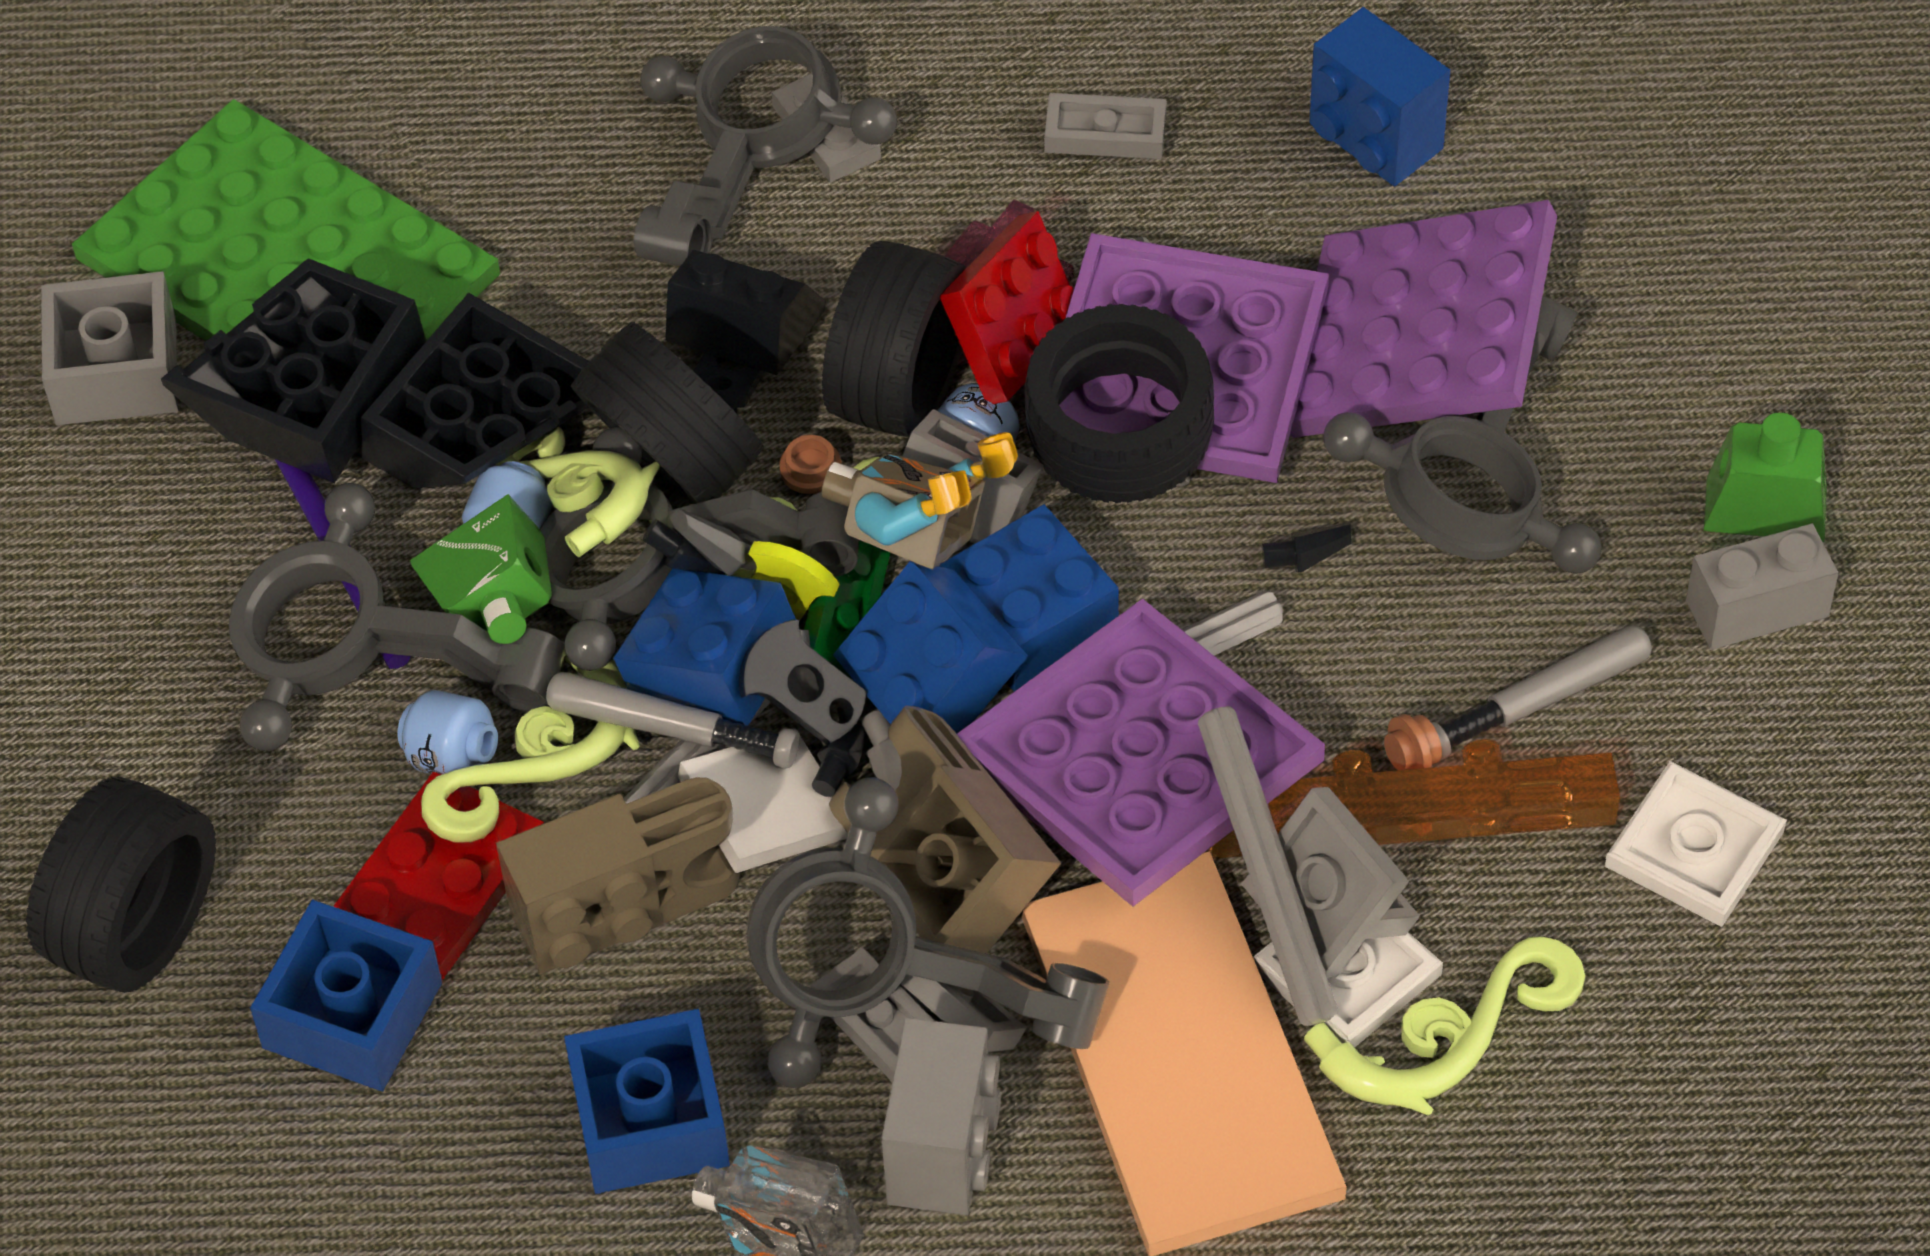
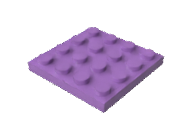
(1428, 317)
(1249, 320)
(1114, 755)

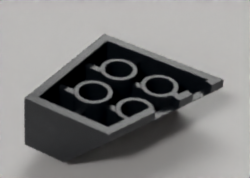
(303, 367)
(470, 398)

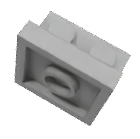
(1341, 879)

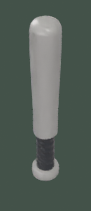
(1558, 681)
(655, 715)

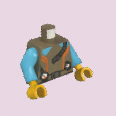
(914, 505)

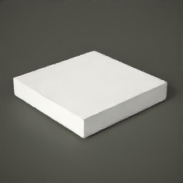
(771, 805)
(1695, 843)
(1371, 986)

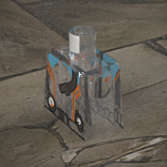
(780, 1205)

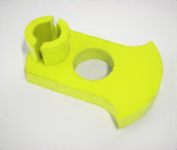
(797, 572)

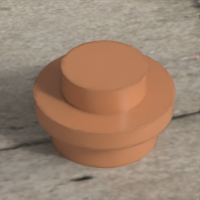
(807, 463)
(1412, 742)

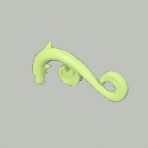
(578, 484)
(539, 764)
(1436, 1017)

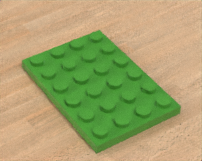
(254, 204)

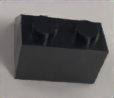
(739, 311)

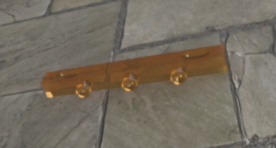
(1460, 800)

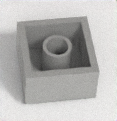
(108, 347)
(940, 1116)

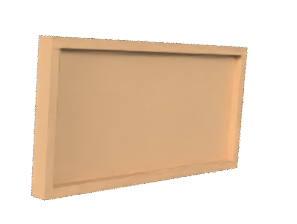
(1188, 1061)

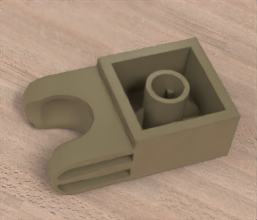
(955, 838)
(617, 870)

